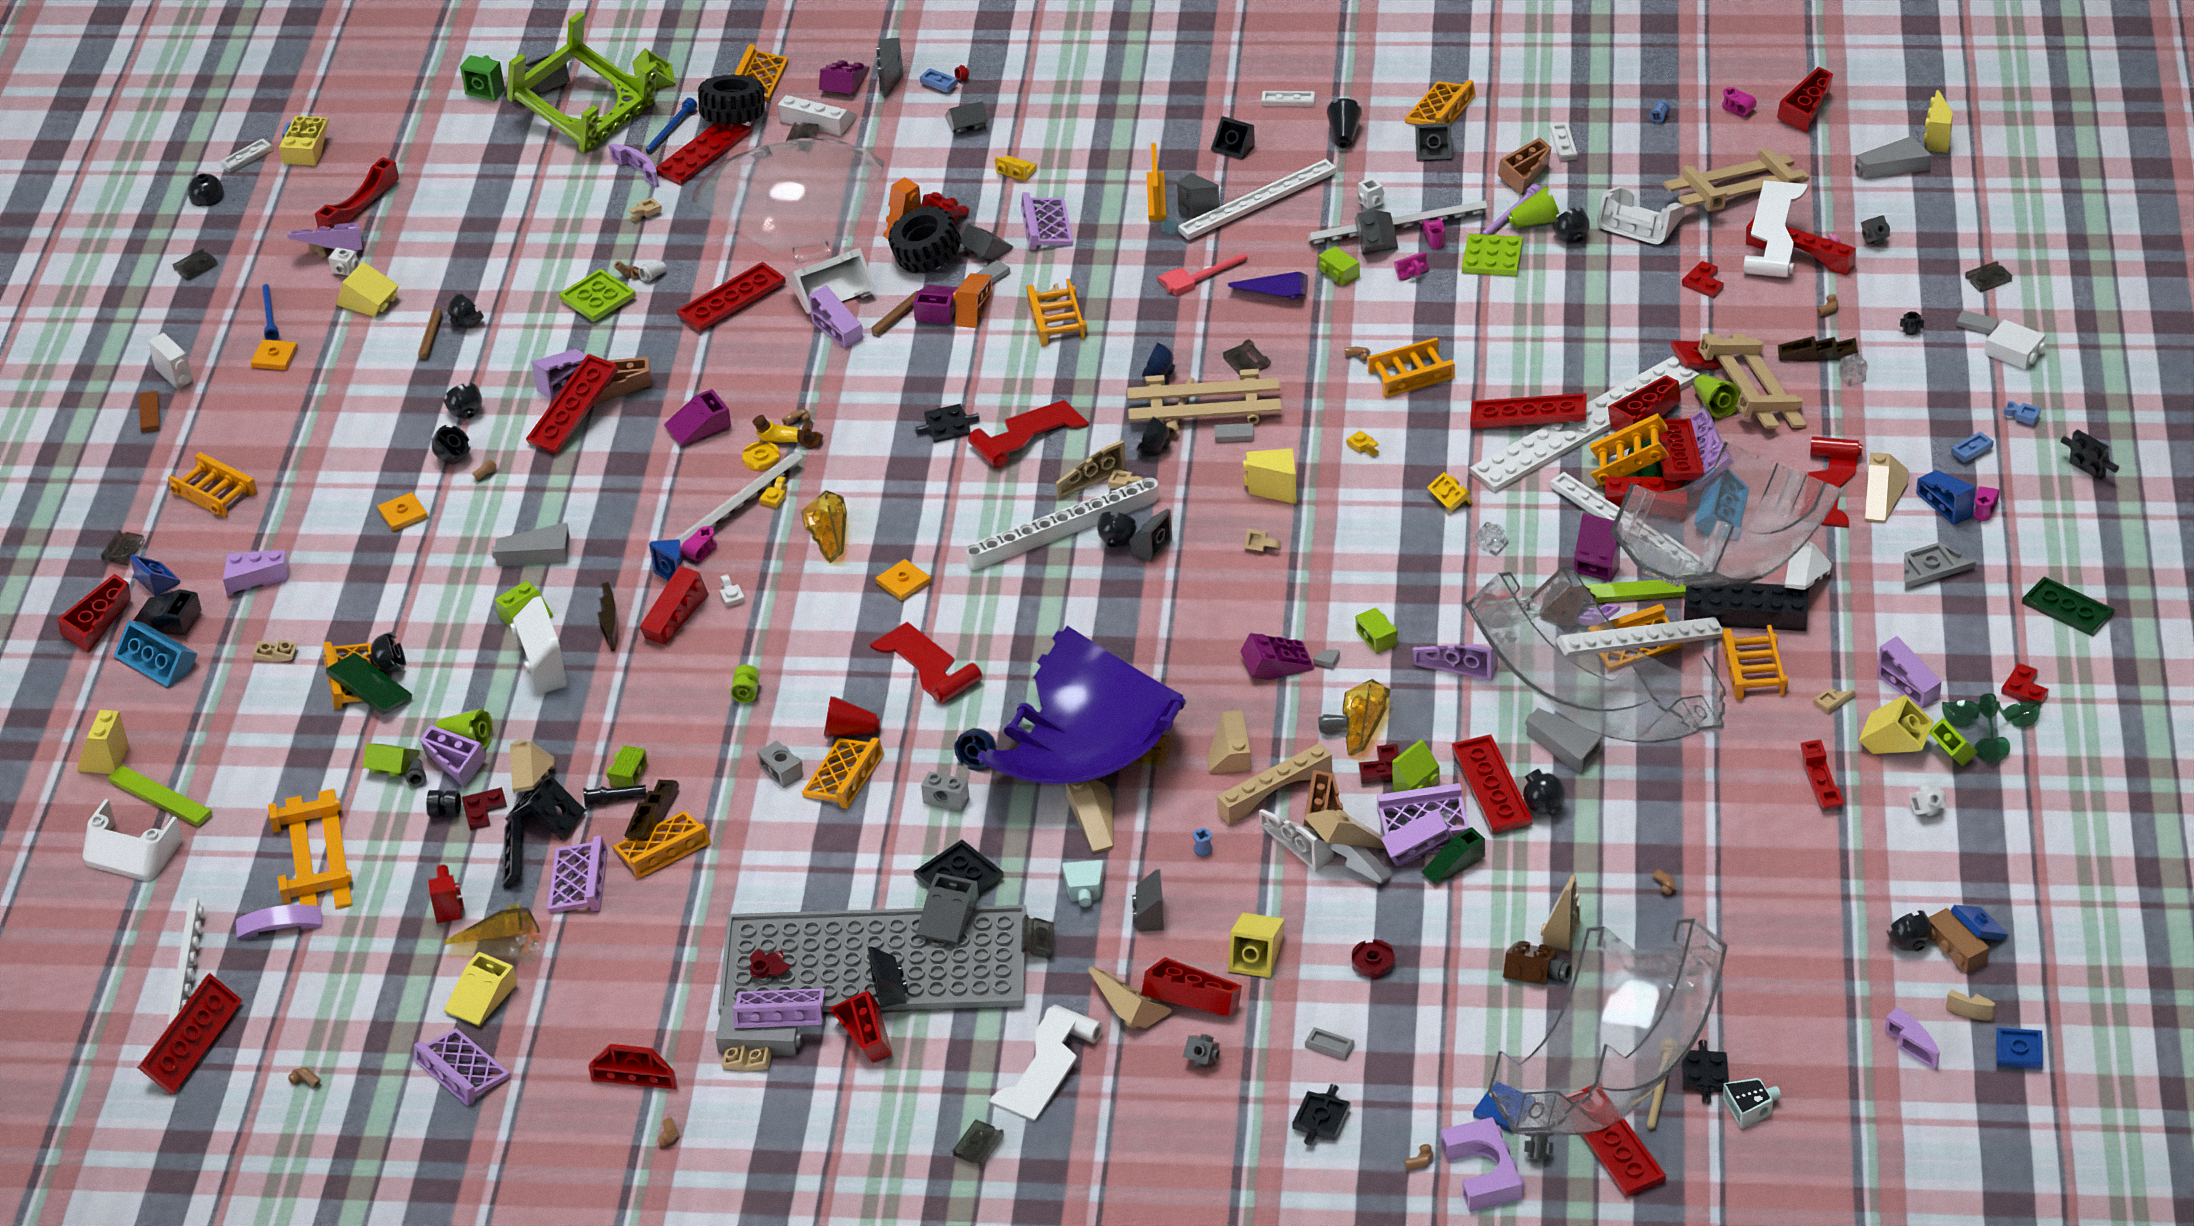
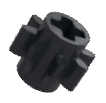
(1911, 323)

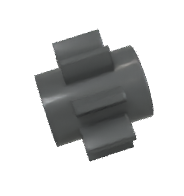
(1538, 1147)

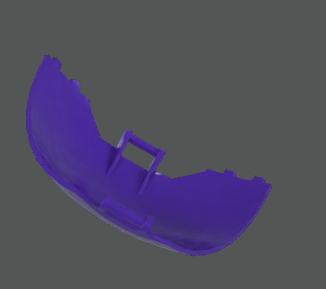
(1091, 718)

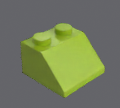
(665, 73)
(514, 600)
(388, 758)
(1415, 769)

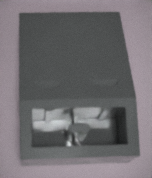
(889, 64)
(947, 908)

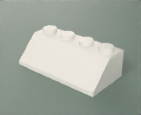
(830, 118)

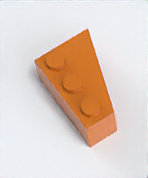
(903, 198)
(970, 298)

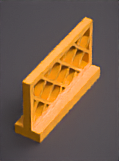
(750, 61)
(1449, 110)
(1156, 190)
(1647, 616)
(330, 657)
(856, 775)
(661, 853)

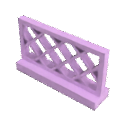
(1032, 221)
(1419, 800)
(593, 875)
(775, 1014)
(448, 1073)

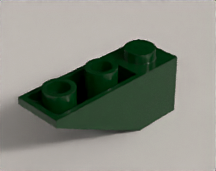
(1456, 855)

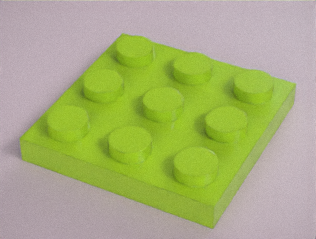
(1492, 254)
(597, 295)

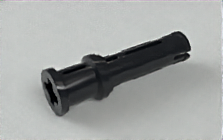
(604, 795)

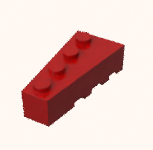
(1805, 100)
(1651, 399)
(1617, 486)
(674, 605)
(95, 613)
(1191, 987)

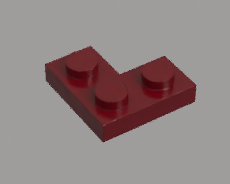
(1381, 769)
(478, 804)

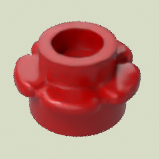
(961, 73)

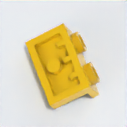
(1015, 167)
(1448, 491)

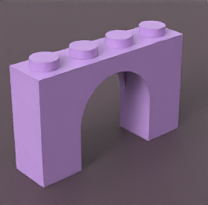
(1484, 1139)

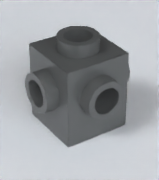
(1875, 230)
(1202, 1050)

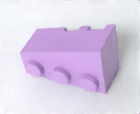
(834, 318)
(555, 371)
(254, 569)
(1907, 673)
(453, 753)
(1417, 838)

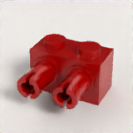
(950, 204)
(444, 896)

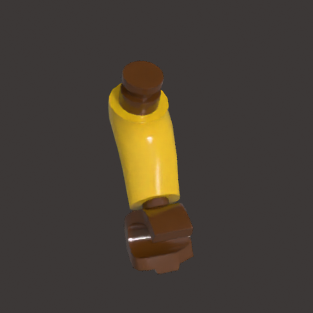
(777, 433)

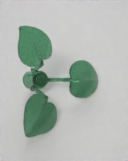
(1993, 749)

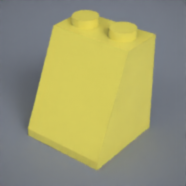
(367, 291)
(1271, 474)
(1896, 728)
(105, 744)
(1255, 944)

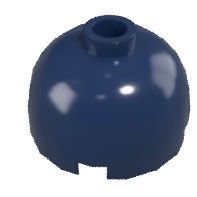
(1160, 362)
(969, 746)

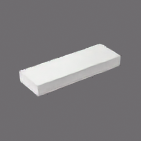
(1288, 98)
(1563, 142)
(246, 155)

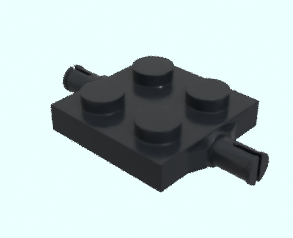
(947, 423)
(2089, 454)
(1705, 1071)
(1321, 1115)

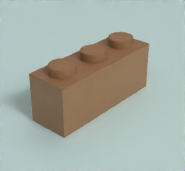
(1958, 941)

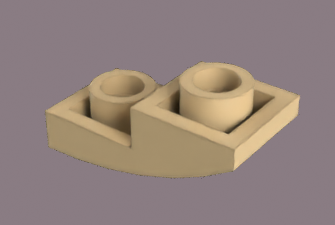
(276, 652)
(1975, 1008)
(743, 1060)

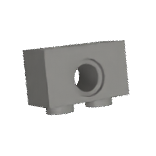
(780, 763)
(945, 791)

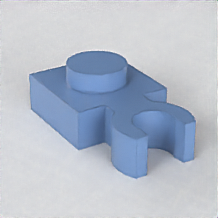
(2024, 413)

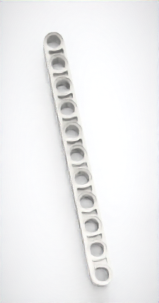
(1060, 524)

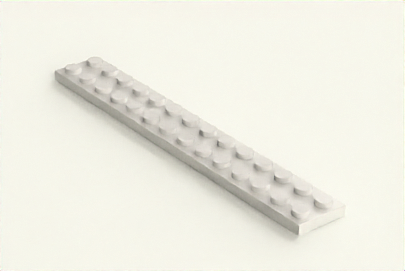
(1560, 438)

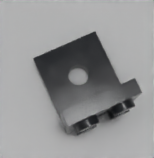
(543, 803)

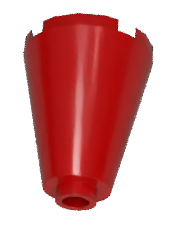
(848, 719)

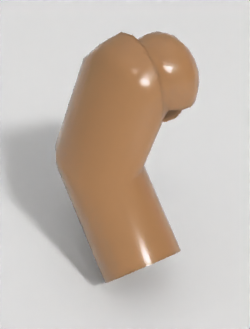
(627, 271)
(1831, 305)
(1357, 351)
(794, 416)
(488, 467)
(1667, 880)
(304, 1074)
(670, 1133)
(1421, 1160)

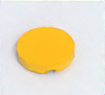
(760, 456)

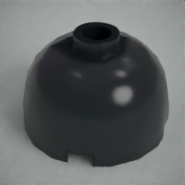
(205, 190)
(1572, 225)
(463, 312)
(463, 401)
(1154, 438)
(450, 444)
(1116, 529)
(387, 654)
(1911, 932)

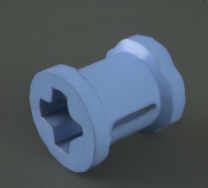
(1661, 116)
(1202, 842)

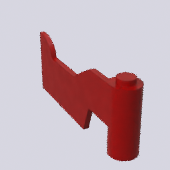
(1022, 429)
(1841, 469)
(930, 661)

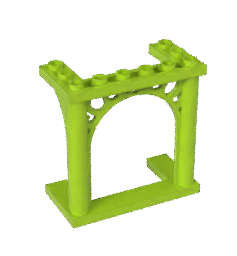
(583, 130)

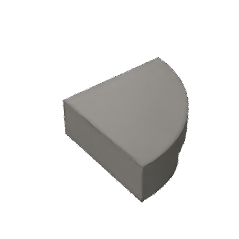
(1327, 658)

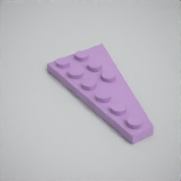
(1707, 439)

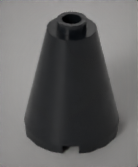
(1344, 121)

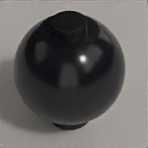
(1543, 792)

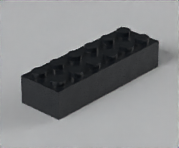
(1749, 606)

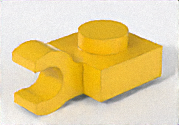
(1362, 442)
(774, 496)

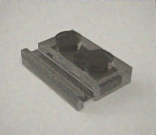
(805, 130)
(195, 264)
(1988, 276)
(122, 547)
(1037, 937)
(978, 1142)

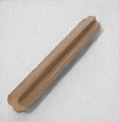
(894, 315)
(430, 333)

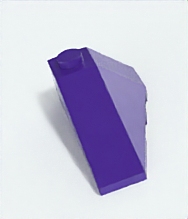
(1286, 285)

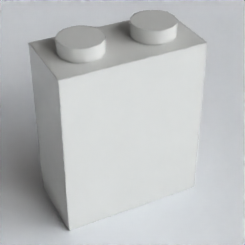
(2015, 344)
(170, 361)

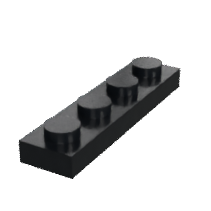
(512, 848)

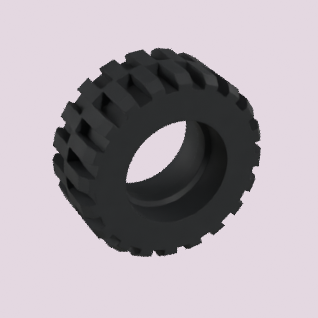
(731, 99)
(924, 239)

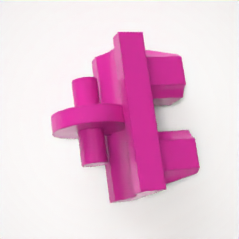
(1411, 266)

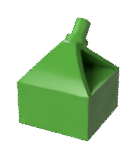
(482, 77)

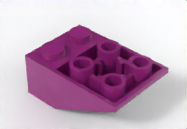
(842, 77)
(935, 304)
(699, 418)
(1596, 548)
(1275, 656)

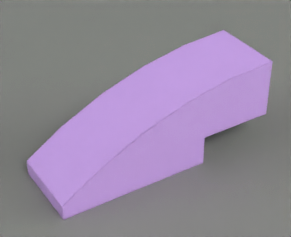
(1912, 1037)

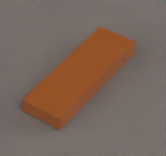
(149, 411)

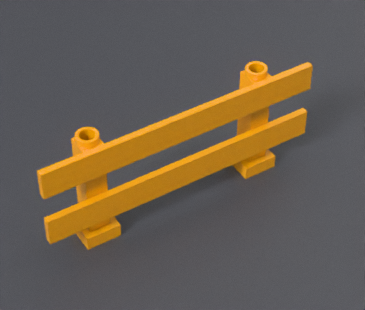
(305, 883)

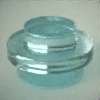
(1169, 226)

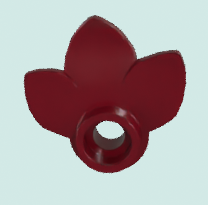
(768, 964)

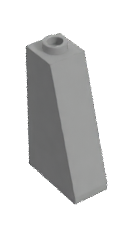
(1893, 159)
(533, 547)
(1564, 739)
(780, 1040)

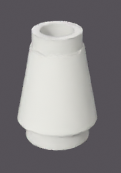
(652, 270)

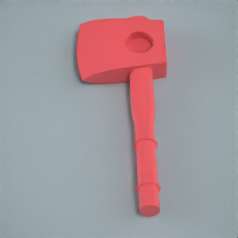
(1180, 282)

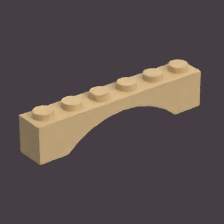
(1241, 799)

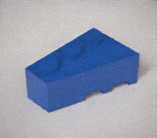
(1947, 495)

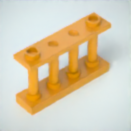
(1041, 321)
(1412, 379)
(1624, 439)
(215, 470)
(1737, 670)

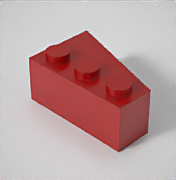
(865, 1024)

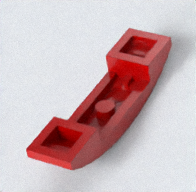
(1819, 774)

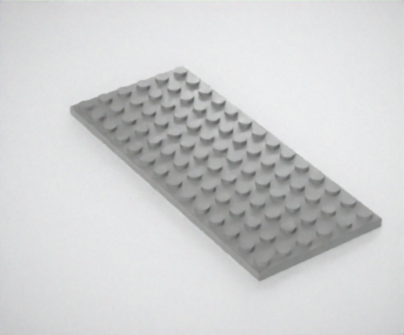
(833, 946)

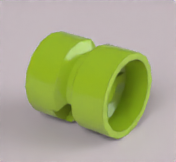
(745, 683)

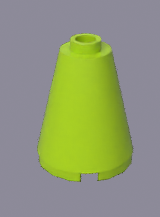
(1535, 210)
(1717, 395)
(471, 724)

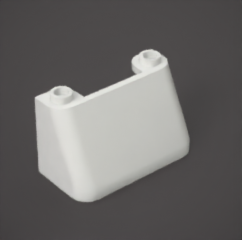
(1622, 217)
(844, 275)

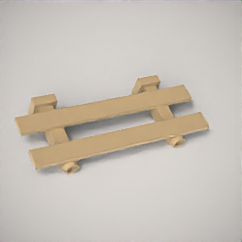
(1716, 197)
(1248, 384)
(1749, 399)

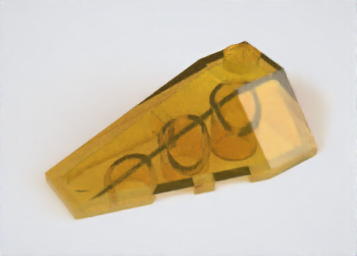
(827, 523)
(1365, 709)

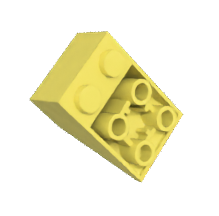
(1938, 125)
(304, 141)
(481, 988)

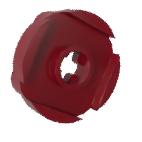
(1373, 968)

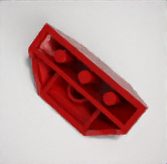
(632, 1067)

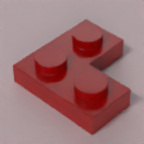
(1702, 280)
(2020, 685)

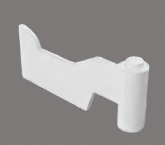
(1770, 227)
(1050, 1063)

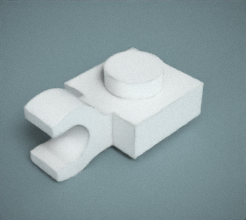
(730, 594)

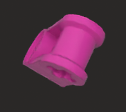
(1739, 102)
(1434, 233)
(1985, 502)
(699, 544)

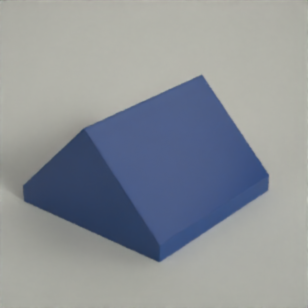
(666, 557)
(153, 574)

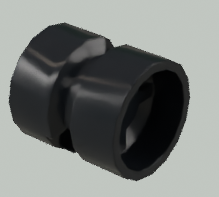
(443, 803)

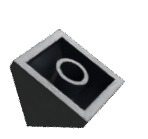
(1234, 138)

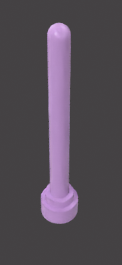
(1534, 188)

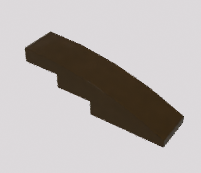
(1811, 350)
(608, 616)
(652, 809)

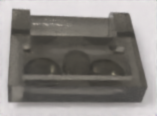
(1240, 360)

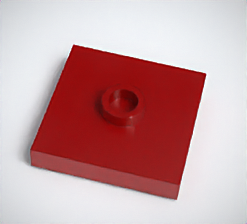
(1691, 357)

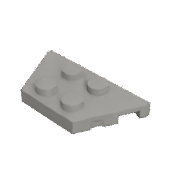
(1933, 563)

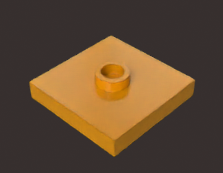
(274, 354)
(402, 511)
(903, 579)

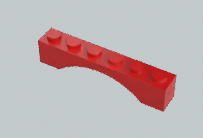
(379, 179)
(1832, 254)

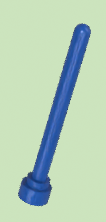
(688, 106)
(271, 331)

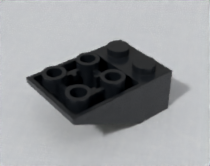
(171, 611)

